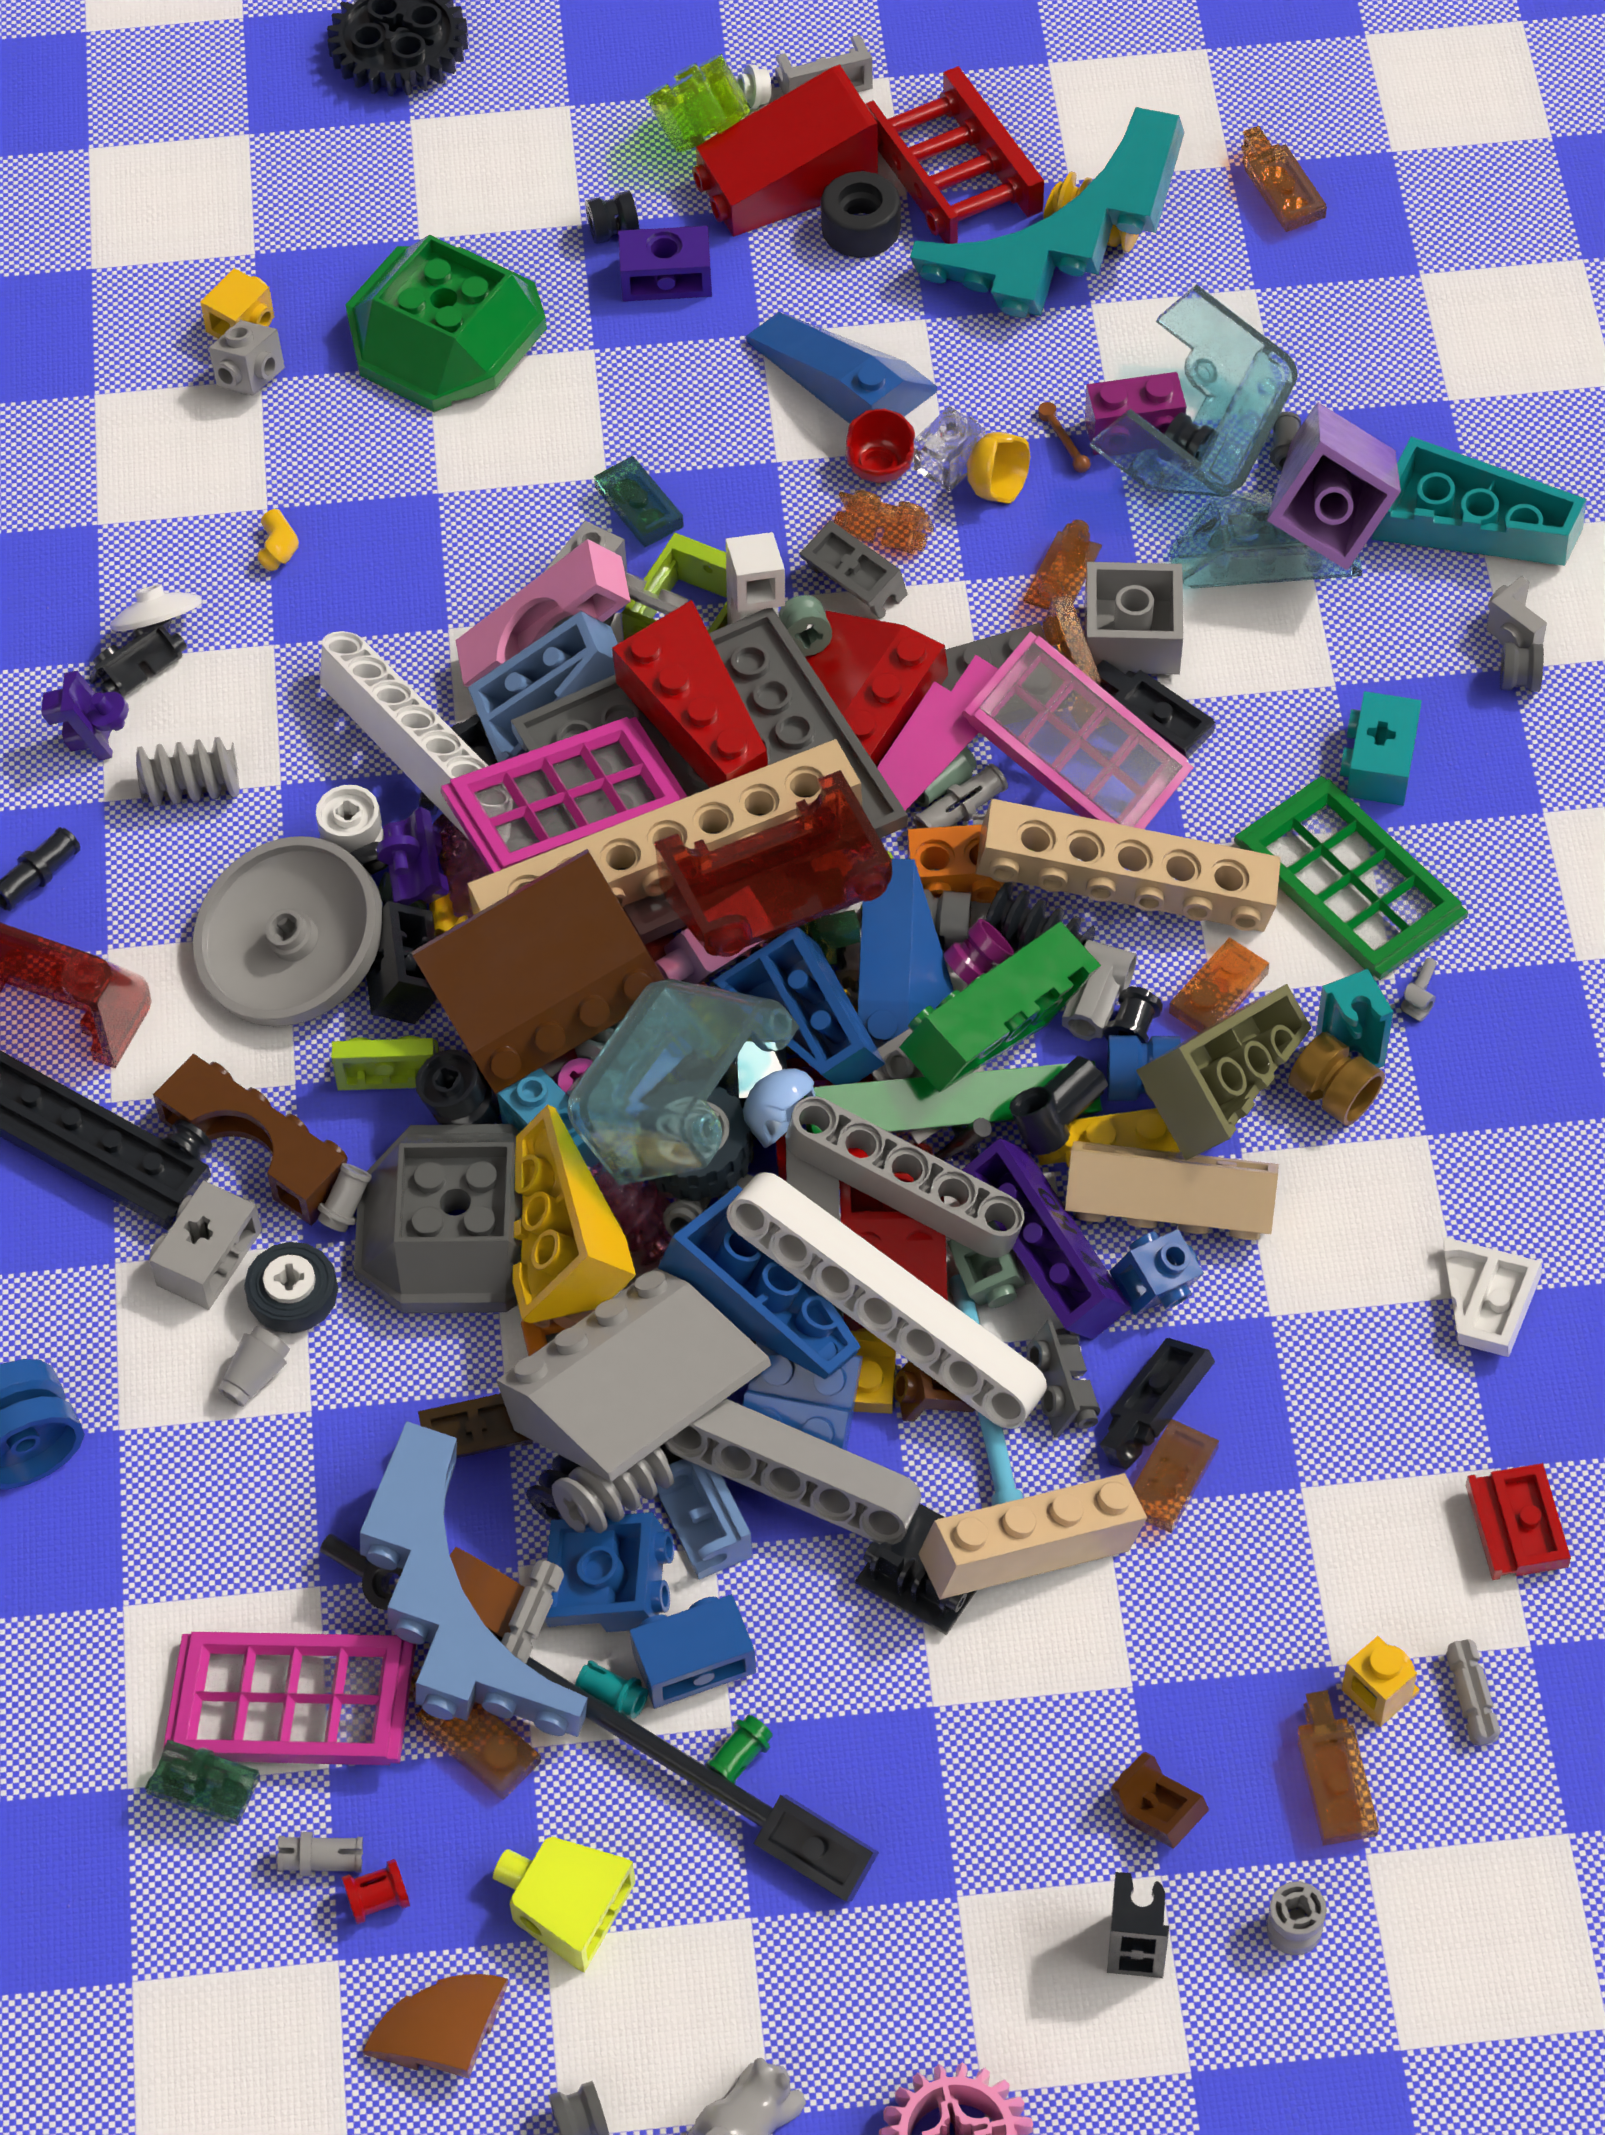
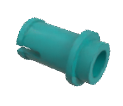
(612, 1689)

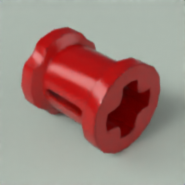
(375, 1891)

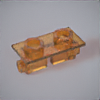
(901, 523)
(1063, 566)

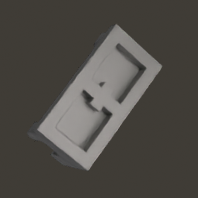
(856, 65)

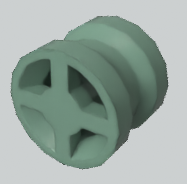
(797, 615)

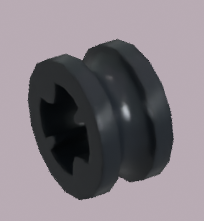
(188, 1139)

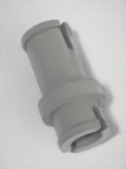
(319, 1854)

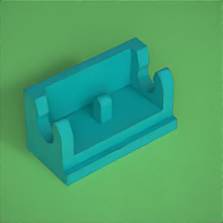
(1357, 1015)

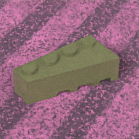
(1221, 1070)

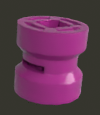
(979, 952)

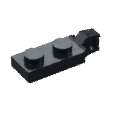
(1158, 708)
(1154, 1399)

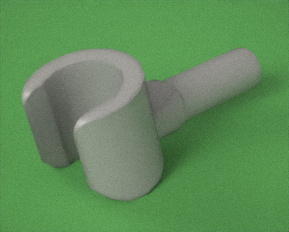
(1417, 1000)

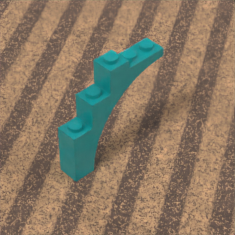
(1074, 238)

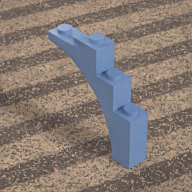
(429, 1605)

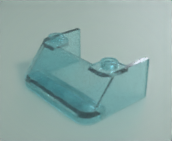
(1244, 390)

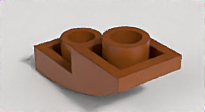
(488, 1590)

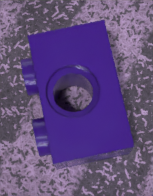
(665, 263)

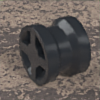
(1189, 435)

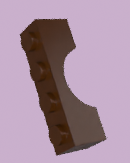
(209, 1098)

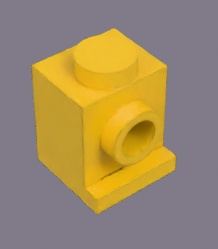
(1387, 1674)

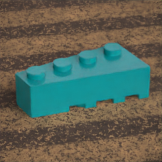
(1479, 509)

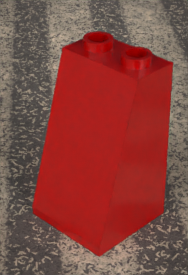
(787, 153)

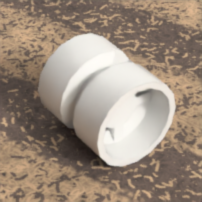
(349, 817)

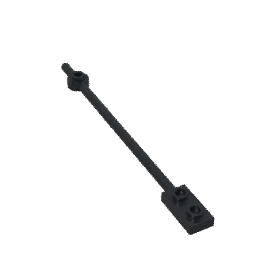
(788, 1829)

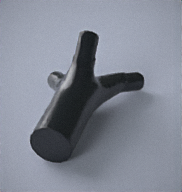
(966, 1139)

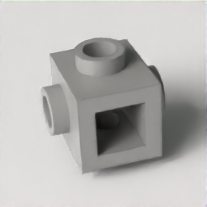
(246, 357)

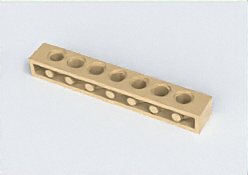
(723, 809)

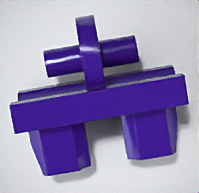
(85, 714)
(412, 854)

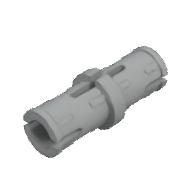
(984, 785)

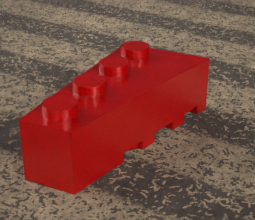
(689, 696)

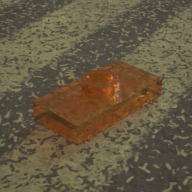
(1173, 1473)

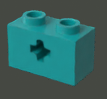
(1382, 748)

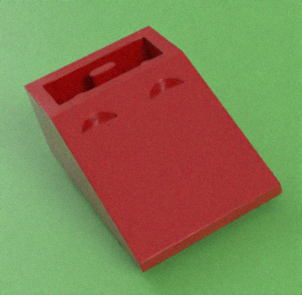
(897, 1236)

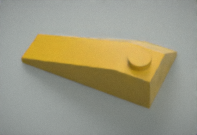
(568, 1233)

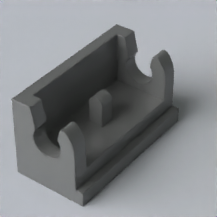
(854, 567)

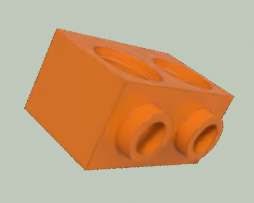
(955, 855)

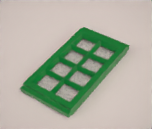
(1353, 877)

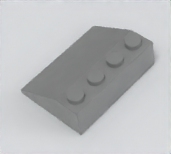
(629, 1375)

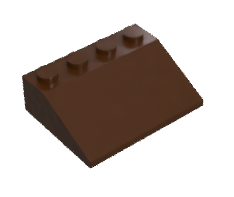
(539, 971)

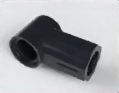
(1048, 1110)

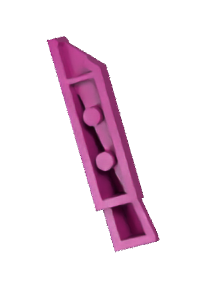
(933, 734)

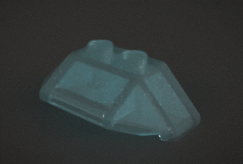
(1236, 545)

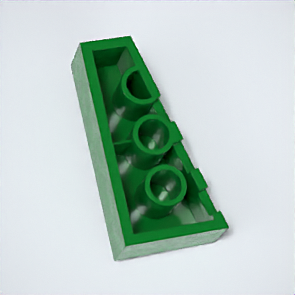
(998, 1008)

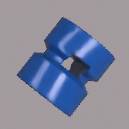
(1125, 1057)

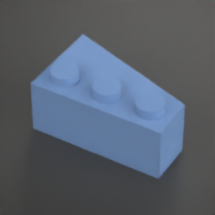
(545, 671)

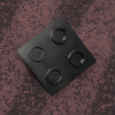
(901, 1579)

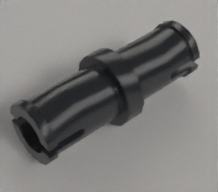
(37, 867)

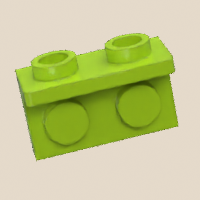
(380, 1063)

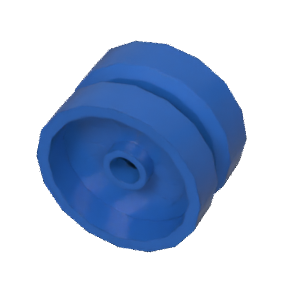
(35, 1423)

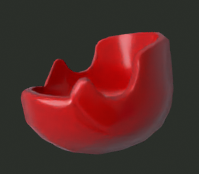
(880, 445)

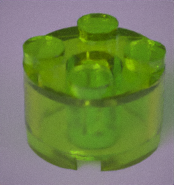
(698, 103)

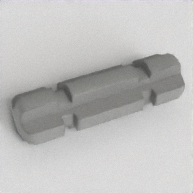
(532, 1609)
(1473, 1692)

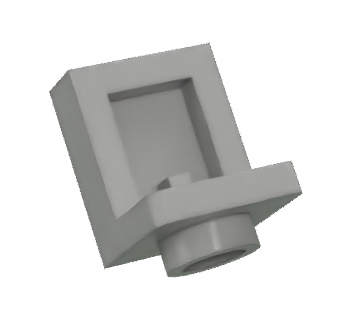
(1510, 618)

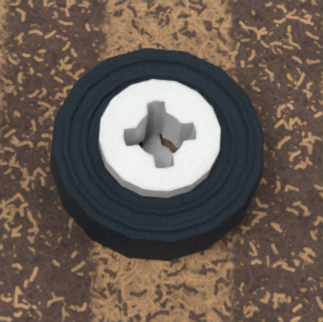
(310, 1289)

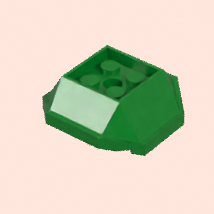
(442, 323)

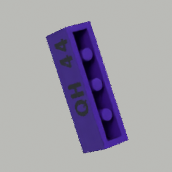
(1052, 1243)

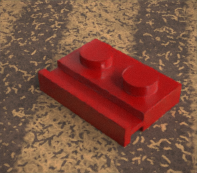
(1518, 1521)

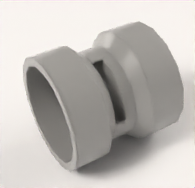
(1292, 1930)

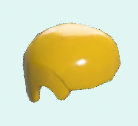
(998, 466)

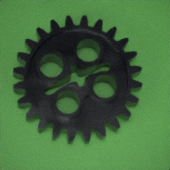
(397, 42)

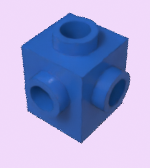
(1157, 1271)

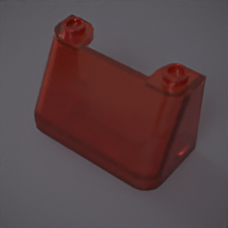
(777, 875)
(110, 994)

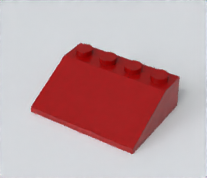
(877, 676)

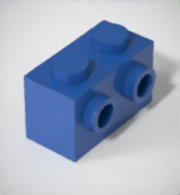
(692, 1650)

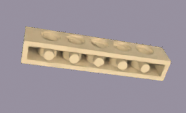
(1151, 856)

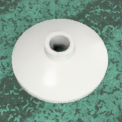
(154, 607)

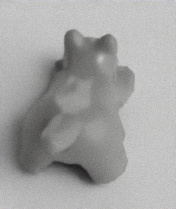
(754, 2106)

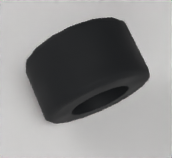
(862, 234)

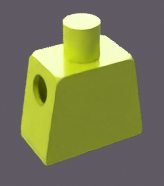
(566, 1895)

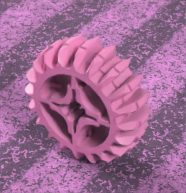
(947, 2095)

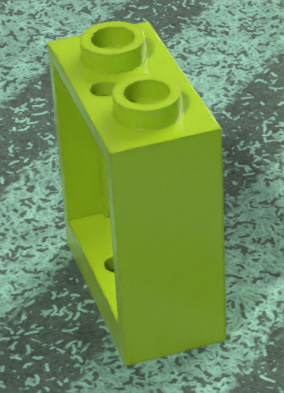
(685, 561)

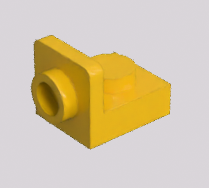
(876, 1374)

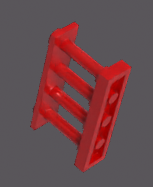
(977, 127)

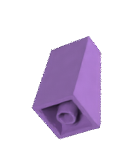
(1334, 486)

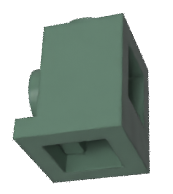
(973, 1267)

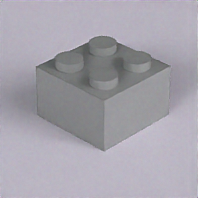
(1135, 615)

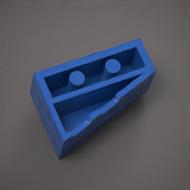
(802, 980)

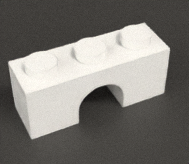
(753, 576)

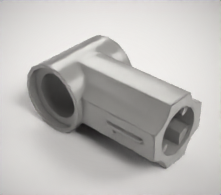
(1094, 1003)

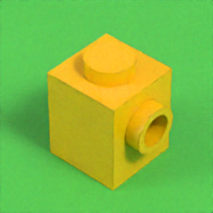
(236, 299)

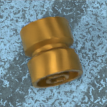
(1342, 1082)

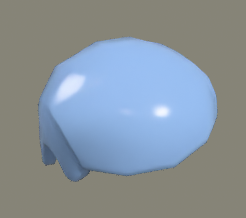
(773, 1101)

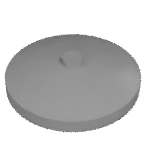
(288, 931)

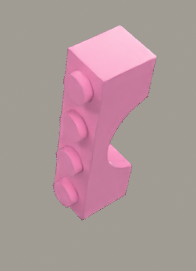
(583, 580)

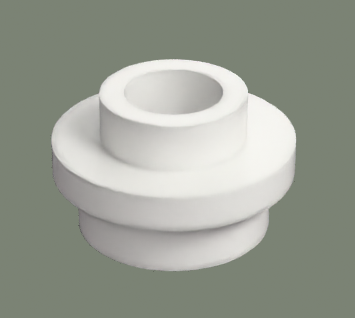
(755, 85)

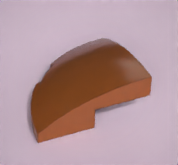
(440, 2024)

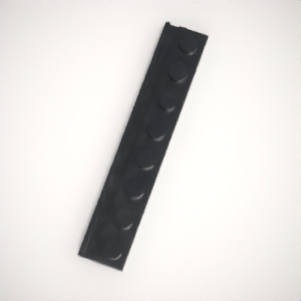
(95, 1144)

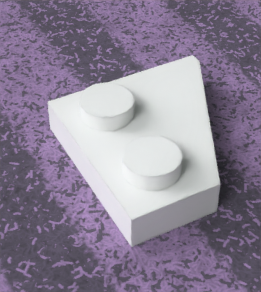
(1489, 1294)

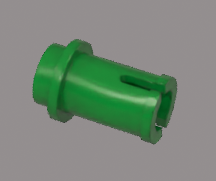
(740, 1748)

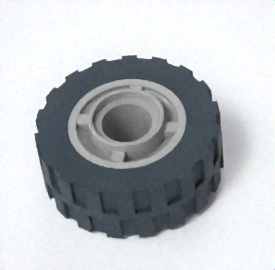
(728, 1163)

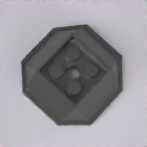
(420, 1253)

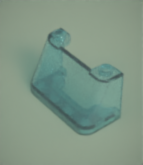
(650, 1083)

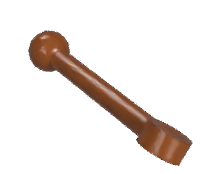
(1047, 413)

